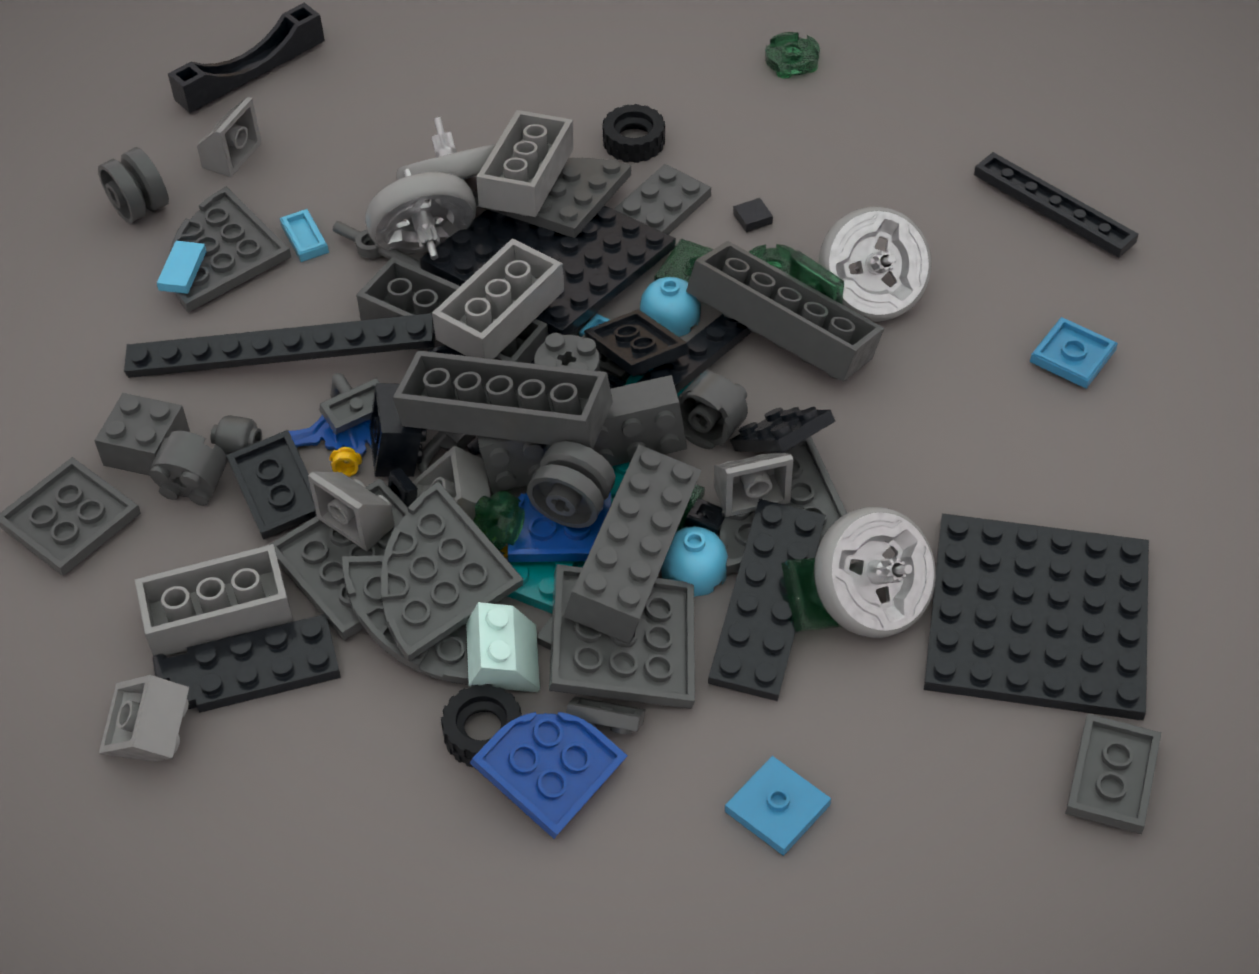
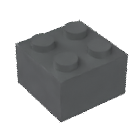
(137, 431)

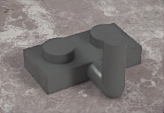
(348, 405)

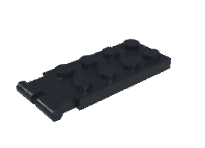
(253, 664)

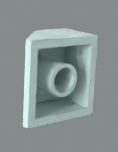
(502, 648)

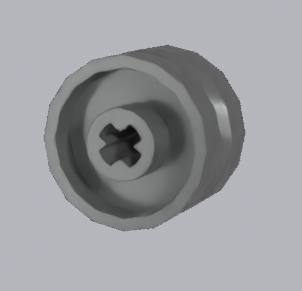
(133, 185)
(571, 484)

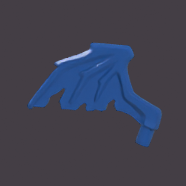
(320, 430)

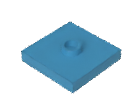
(1073, 352)
(777, 805)

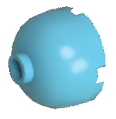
(671, 305)
(696, 558)

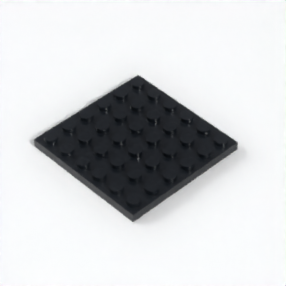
(596, 264)
(1040, 617)

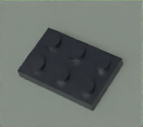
(637, 342)
(781, 429)
(274, 483)

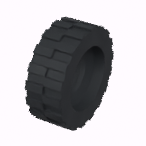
(637, 148)
(470, 702)

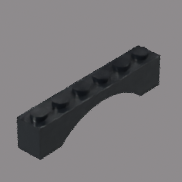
(293, 34)

